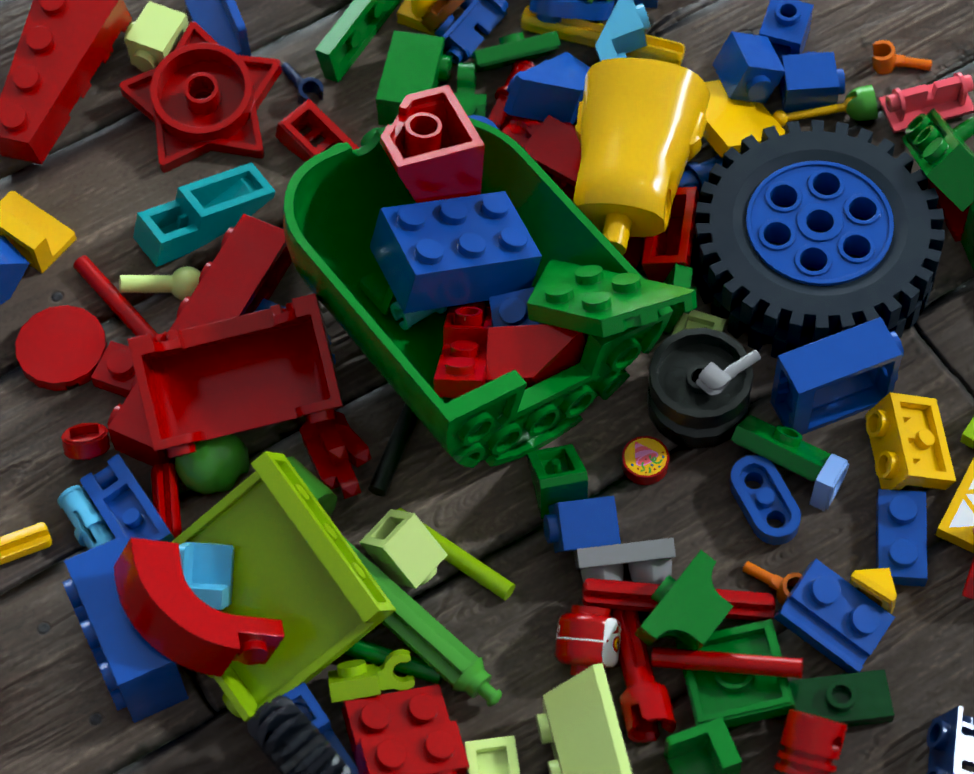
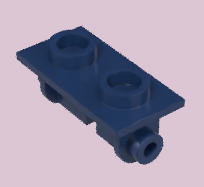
(951, 743)

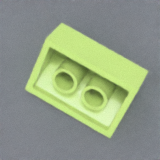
(583, 726)

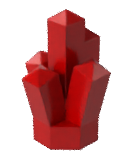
(330, 447)

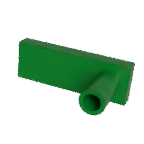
(352, 35)

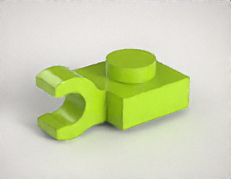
(357, 680)

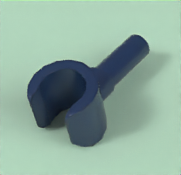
(303, 85)

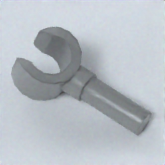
(714, 380)

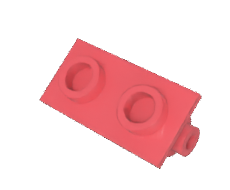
(946, 96)

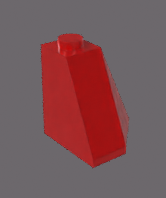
(435, 146)

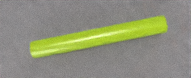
(473, 567)

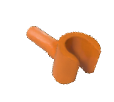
(886, 59)
(774, 581)

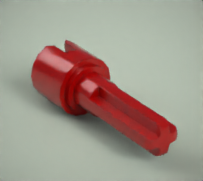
(643, 699)

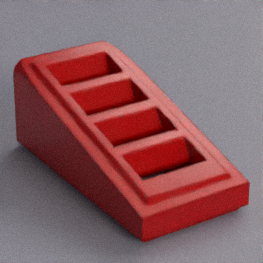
(309, 115)

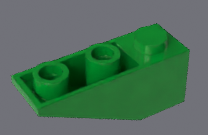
(942, 157)

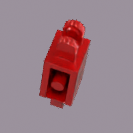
(552, 147)

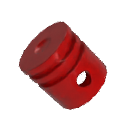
(810, 744)

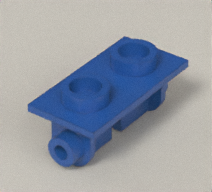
(459, 33)

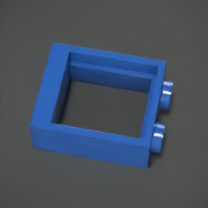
(836, 376)

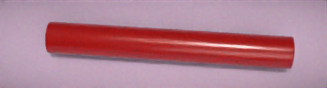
(112, 297)
(727, 662)

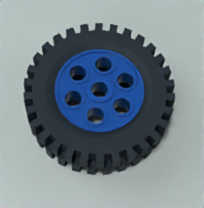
(825, 185)

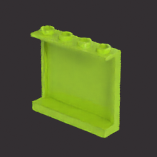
(288, 569)

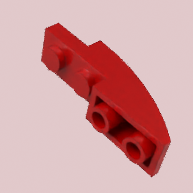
(464, 350)

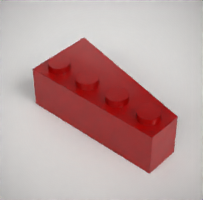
(54, 69)

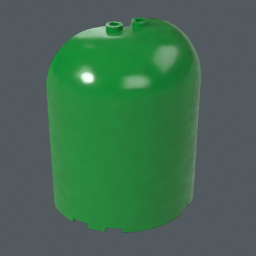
(329, 232)

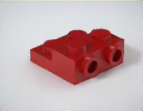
(404, 733)

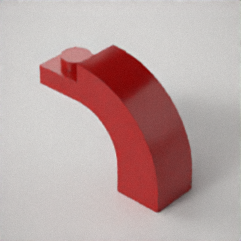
(179, 622)

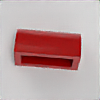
(677, 241)

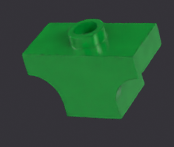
(686, 606)

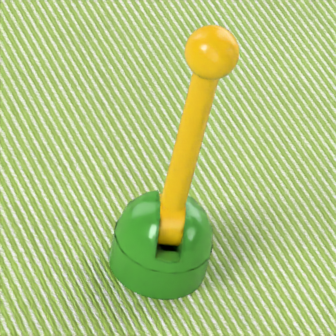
(859, 105)

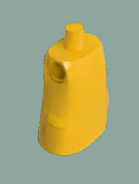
(635, 139)

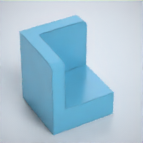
(209, 571)

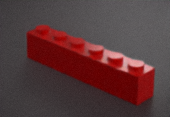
(234, 284)

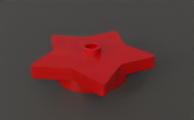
(203, 99)

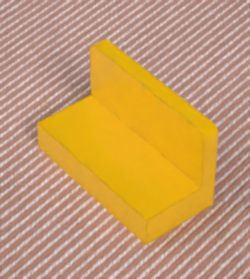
(33, 231)

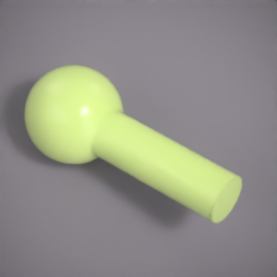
(180, 283)

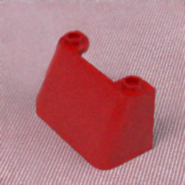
(236, 375)

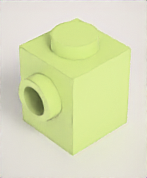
(154, 35)
(404, 549)

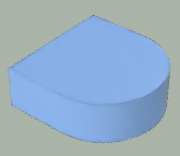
(829, 482)

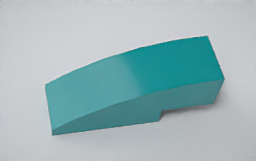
(201, 213)

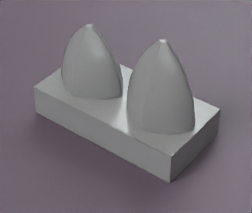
(646, 560)

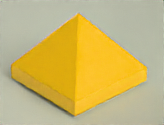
(876, 585)

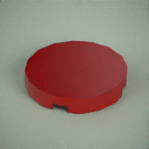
(60, 347)

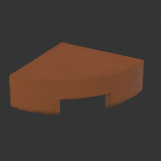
(439, 13)

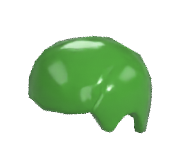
(214, 465)

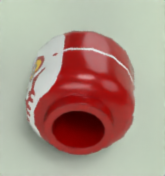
(587, 638)

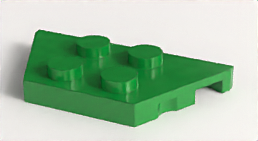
(601, 300)

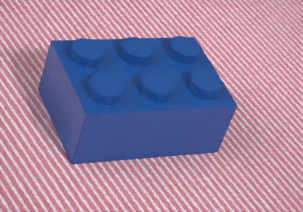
(454, 251)
(130, 666)

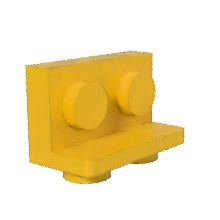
(909, 443)

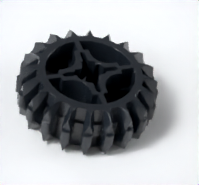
(293, 740)

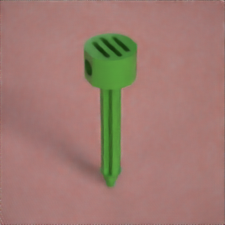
(413, 623)

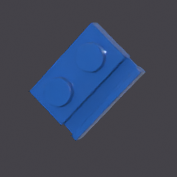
(834, 617)

